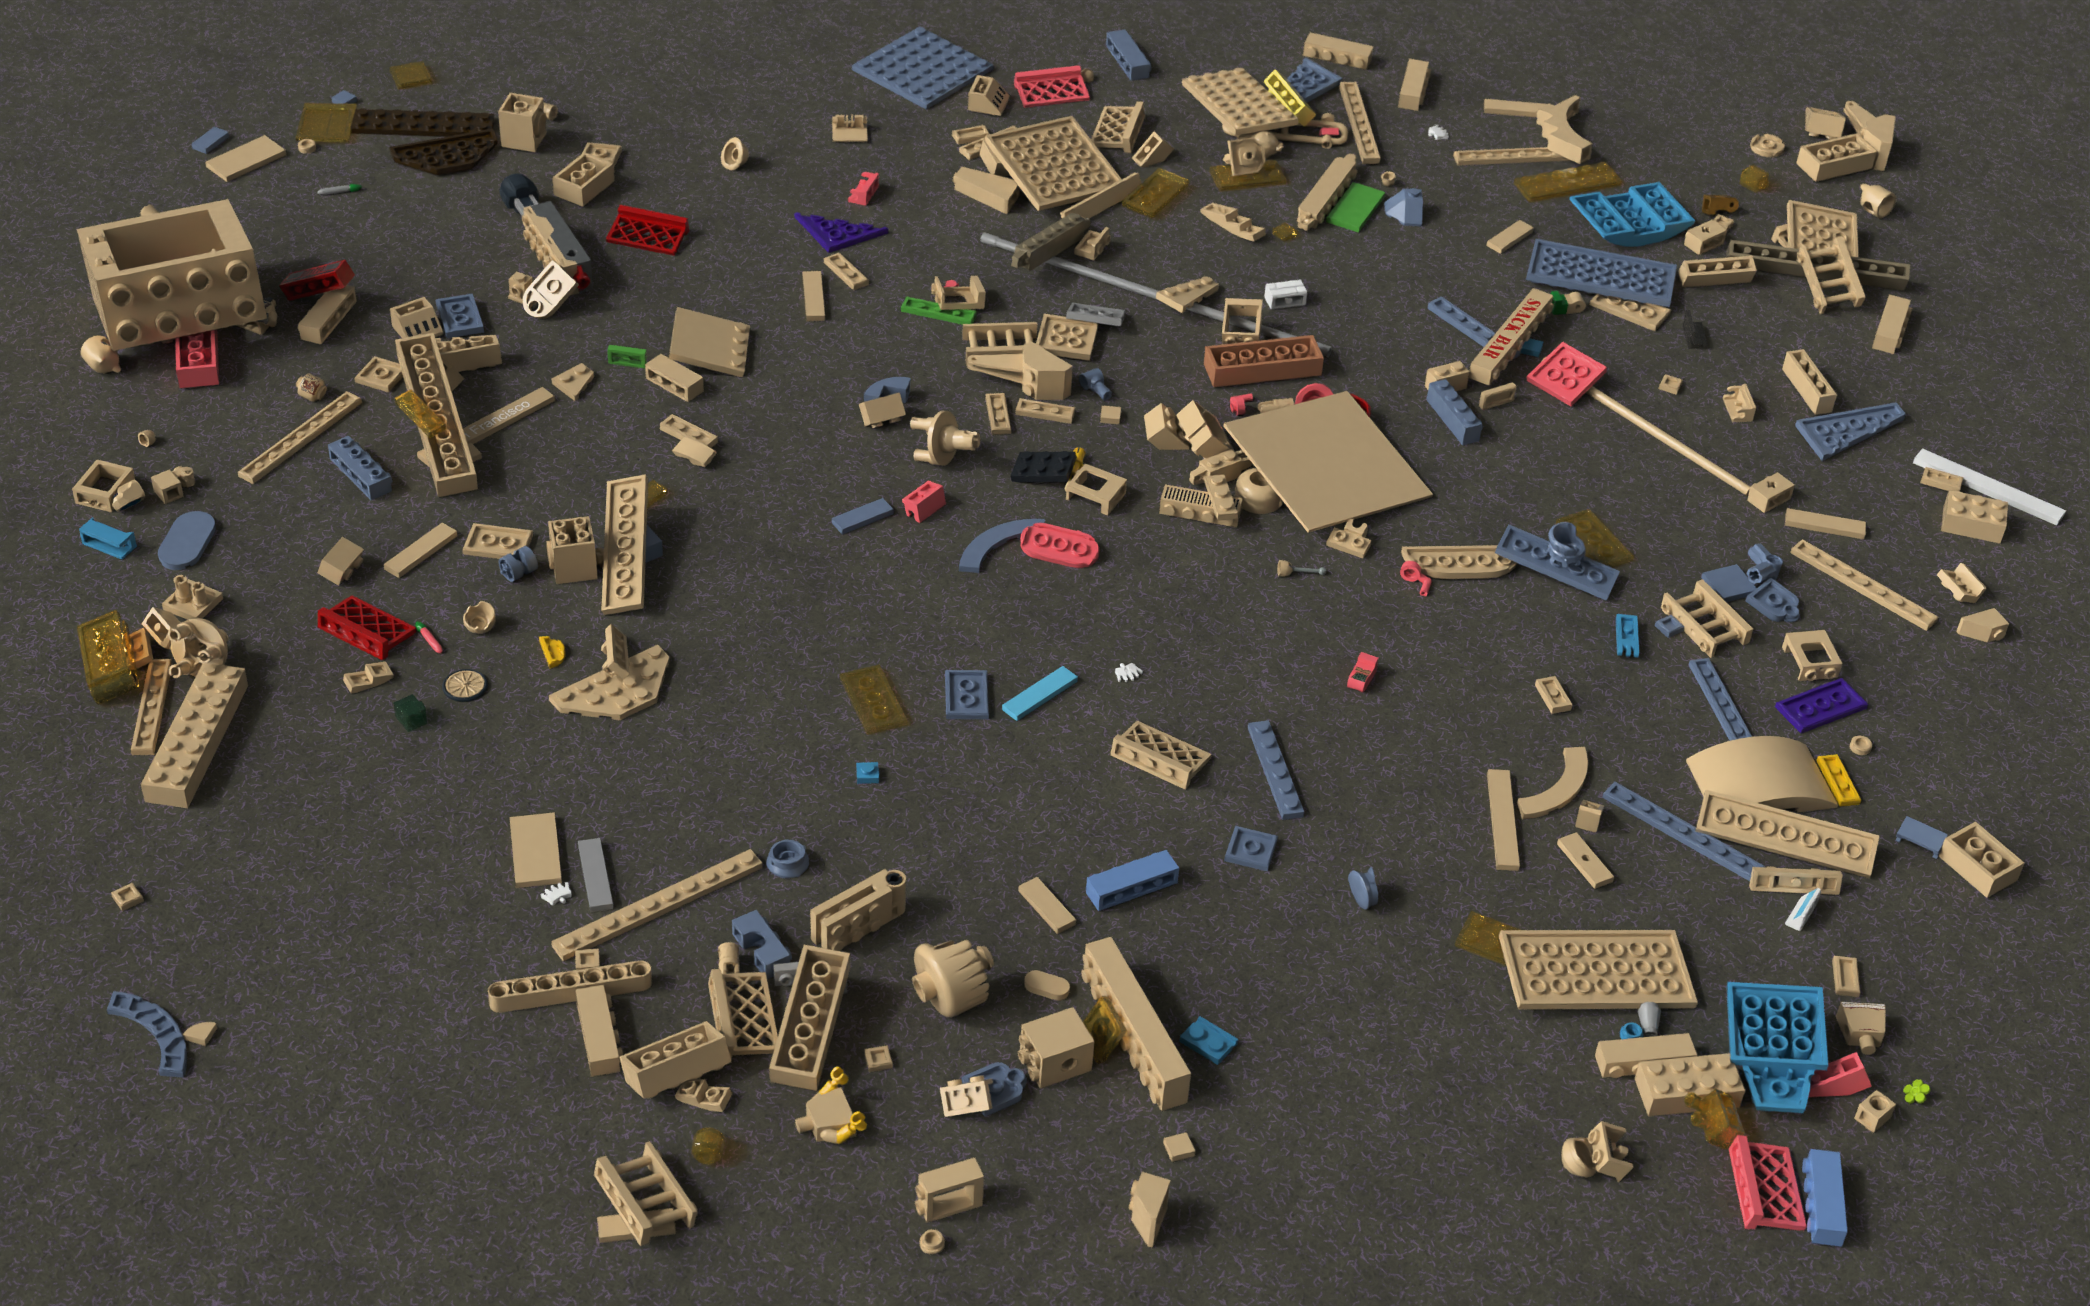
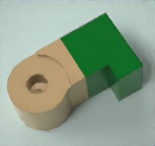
(1567, 303)

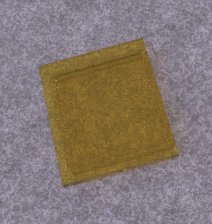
(326, 122)

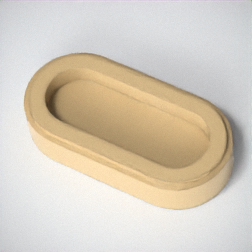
(1047, 985)

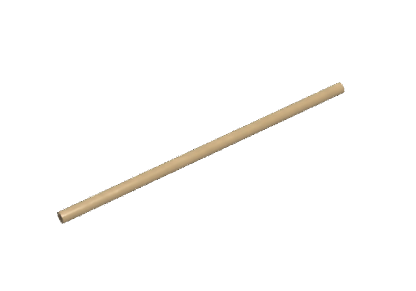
(1669, 440)

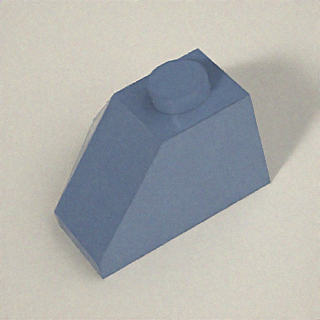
(1406, 207)

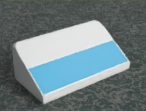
(1803, 910)

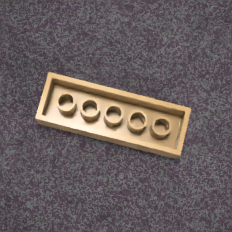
(810, 1018)

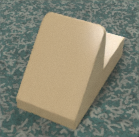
(1589, 816)

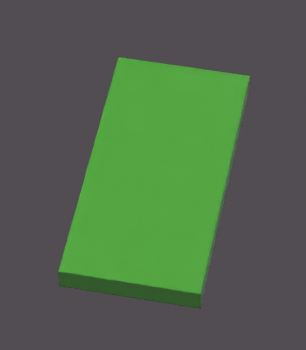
(1355, 207)

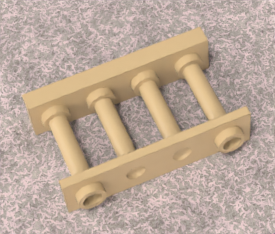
(1843, 264)
(994, 331)
(1713, 605)
(630, 1208)

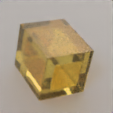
(1754, 178)

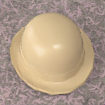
(734, 154)

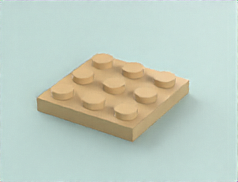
(1067, 337)

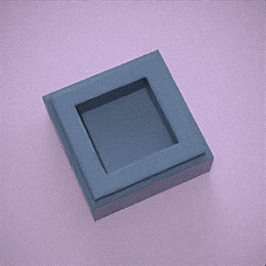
(344, 98)
(1669, 626)

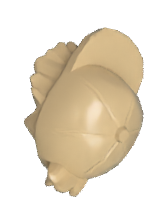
(1269, 141)

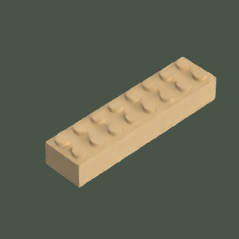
(194, 735)
(1146, 1038)

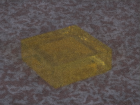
(1284, 232)

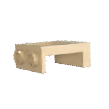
(973, 295)
(1107, 496)
(1808, 641)

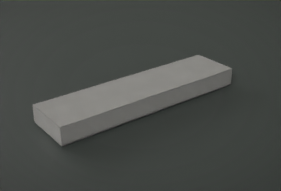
(595, 875)

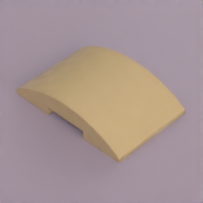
(1763, 771)

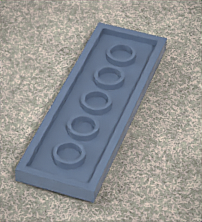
(1531, 552)

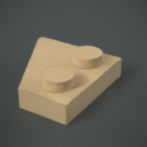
(574, 380)

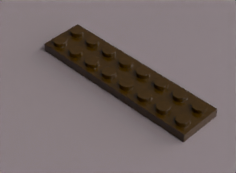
(419, 122)

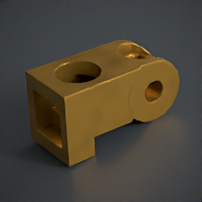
(1719, 202)

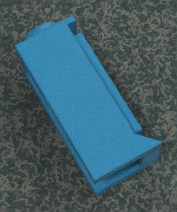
(107, 539)

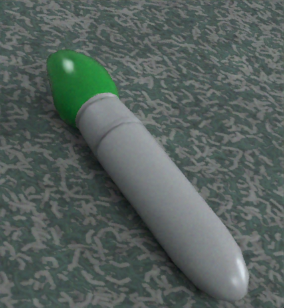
(339, 189)

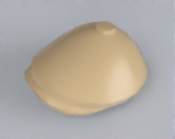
(1578, 1157)

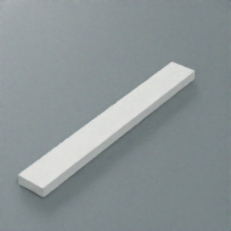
(1992, 487)

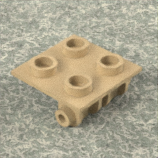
(849, 130)

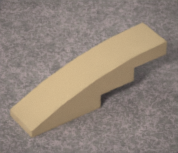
(1230, 220)

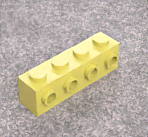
(1289, 97)

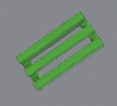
(627, 355)

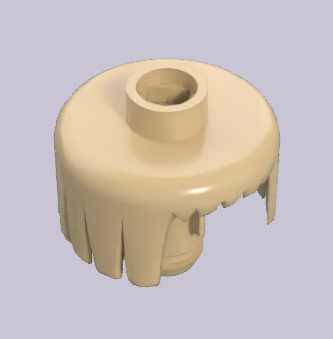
(952, 976)

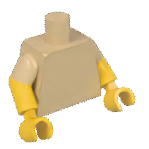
(830, 1113)

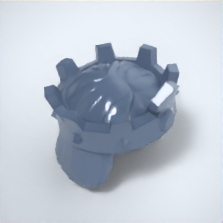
(1565, 545)

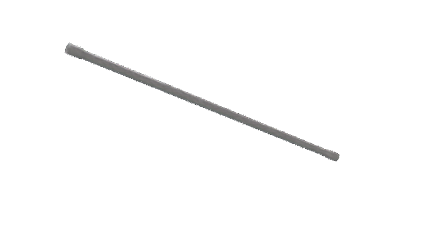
(1146, 291)

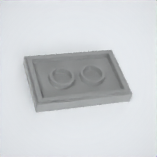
(1096, 314)

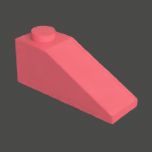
(1841, 1078)

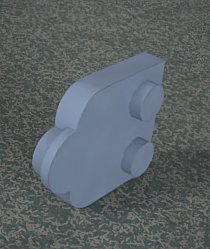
(1775, 602)
(1006, 1085)

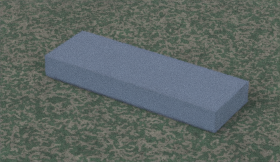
(862, 516)

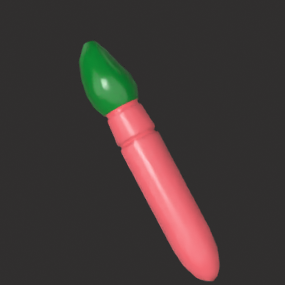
(422, 628)

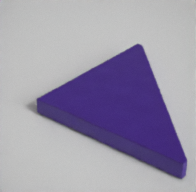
(838, 233)

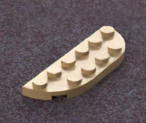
(1459, 561)

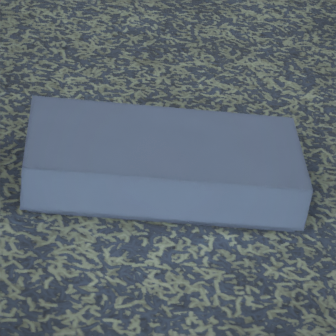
(210, 140)

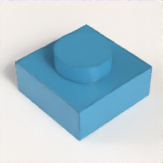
(867, 772)

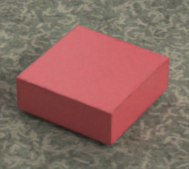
(1329, 131)

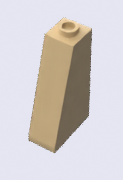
(987, 188)

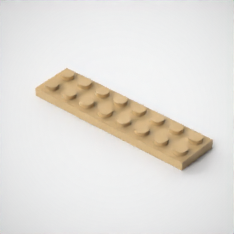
(625, 545)
(1787, 833)

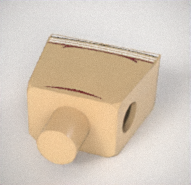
(1862, 1024)

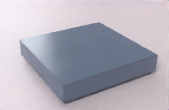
(1729, 582)
(1251, 848)

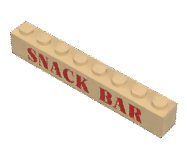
(1511, 336)

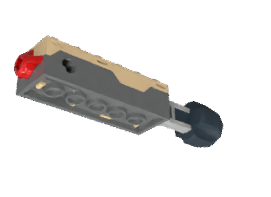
(547, 230)

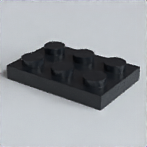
(1043, 466)

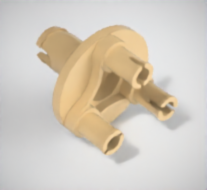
(943, 438)
(196, 644)

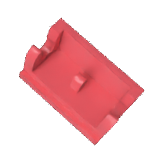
(865, 189)
(924, 501)

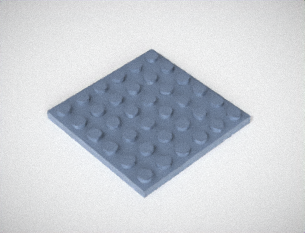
(922, 67)

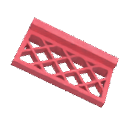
(1050, 78)
(1749, 1183)

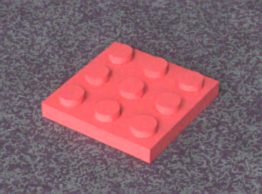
(1566, 374)

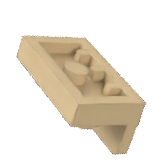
(966, 1097)

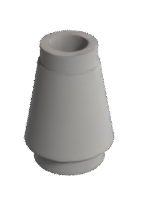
(1649, 1018)

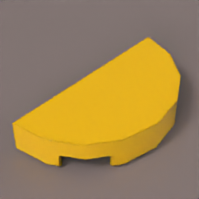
(553, 651)

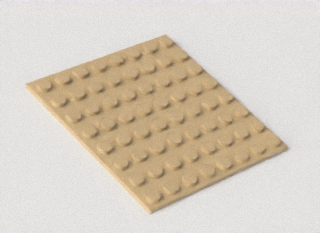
(1327, 461)

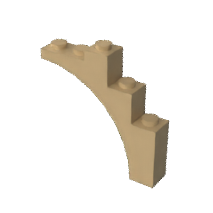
(1559, 133)

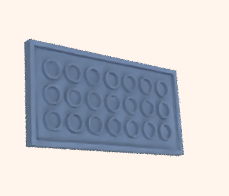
(1601, 272)

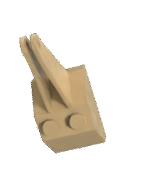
(1874, 130)
(1038, 371)

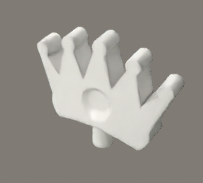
(1438, 133)
(1127, 671)
(557, 894)

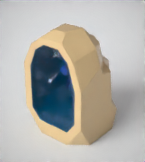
(127, 496)

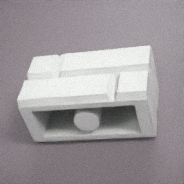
(1285, 294)

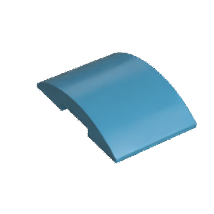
(1636, 217)

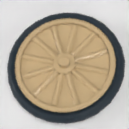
(465, 685)

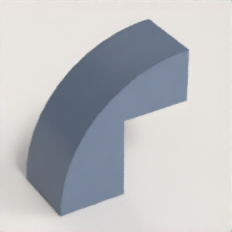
(888, 387)

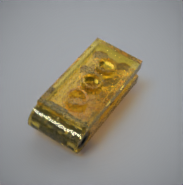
(108, 657)

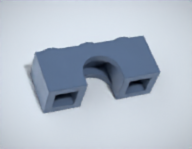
(755, 931)

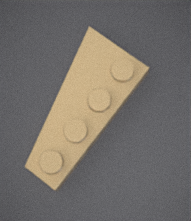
(1186, 294)

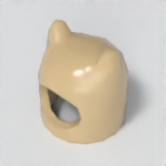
(1877, 200)
(100, 356)

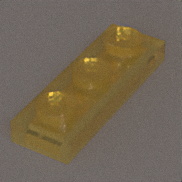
(420, 413)

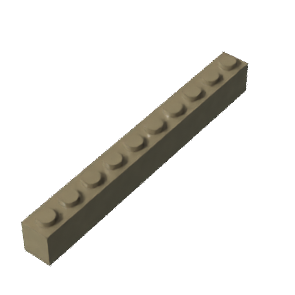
(1785, 261)

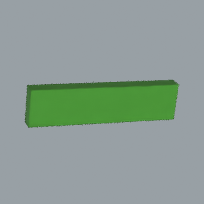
(933, 310)

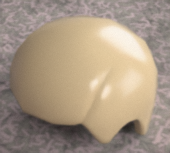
(479, 618)

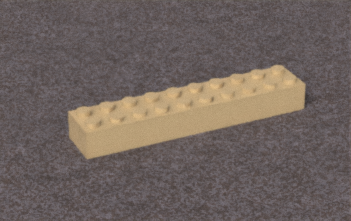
(448, 450)

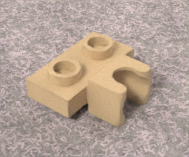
(1350, 540)

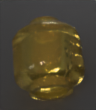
(708, 1145)

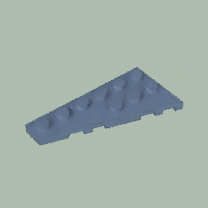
(1313, 80)
(1841, 430)

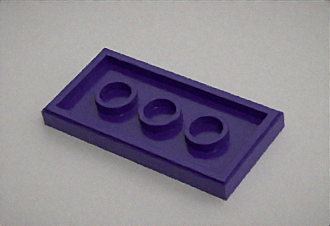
(1821, 705)

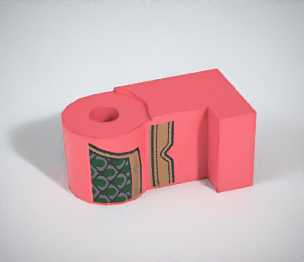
(1363, 672)

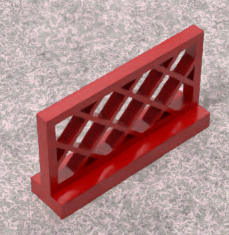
(652, 221)
(360, 634)

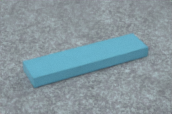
(1039, 693)

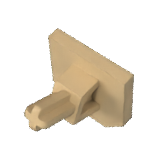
(1245, 156)

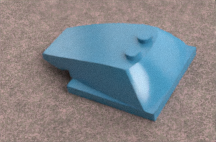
(1778, 1041)

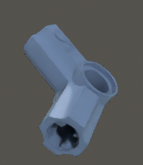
(1766, 565)

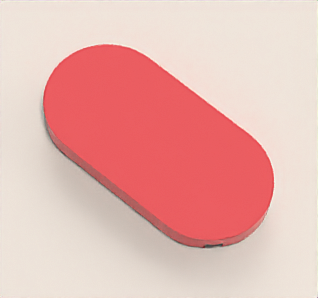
(1059, 545)

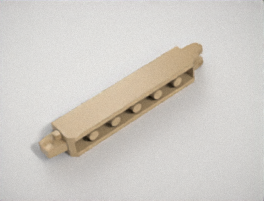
(1326, 192)

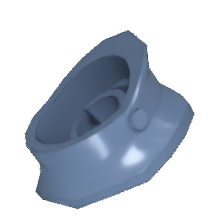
(787, 859)

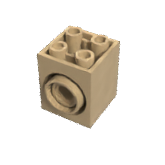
(522, 122)
(572, 550)
(1056, 1047)

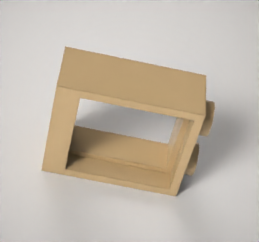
(1234, 307)
(86, 495)
(961, 1174)

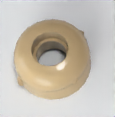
(1256, 493)

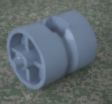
(520, 562)

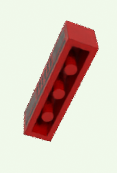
(317, 280)

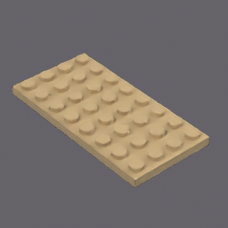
(1239, 101)
(1596, 969)

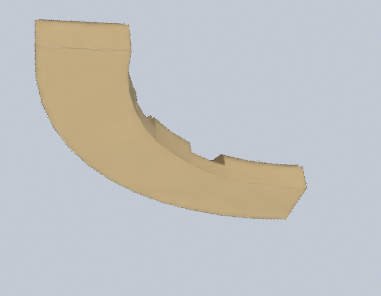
(1563, 791)

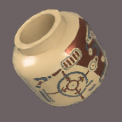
(311, 387)

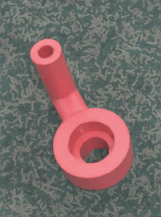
(1237, 403)
(1414, 575)

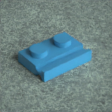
(1208, 1040)

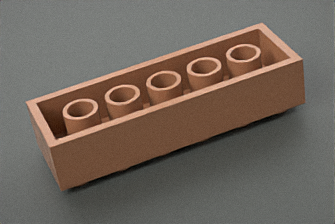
(1263, 361)

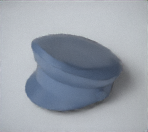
(1364, 888)

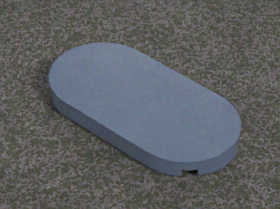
(186, 540)

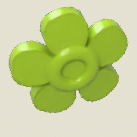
(1916, 1092)

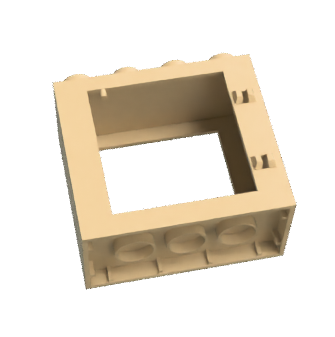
(172, 274)

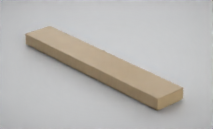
(1105, 198)
(151, 707)
(1503, 820)

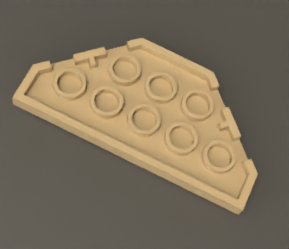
(616, 696)

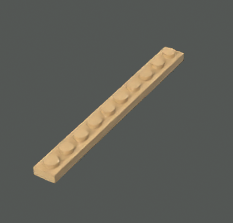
(657, 904)

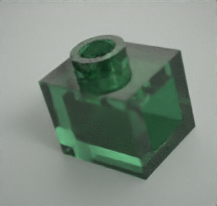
(410, 712)

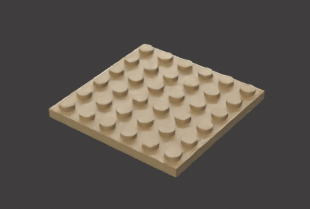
(1053, 162)

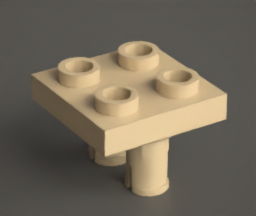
(191, 599)

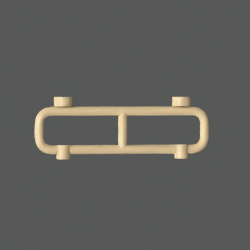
(1327, 141)

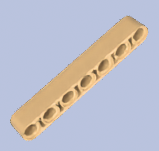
(561, 986)

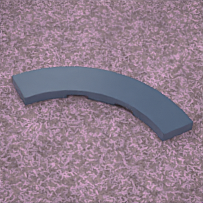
(991, 539)
(159, 1024)

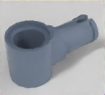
(1095, 381)

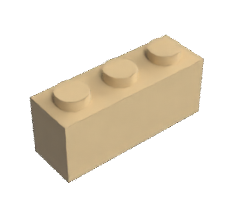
(674, 377)

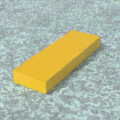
(1838, 780)

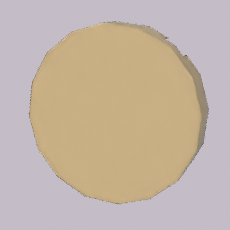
(1767, 145)

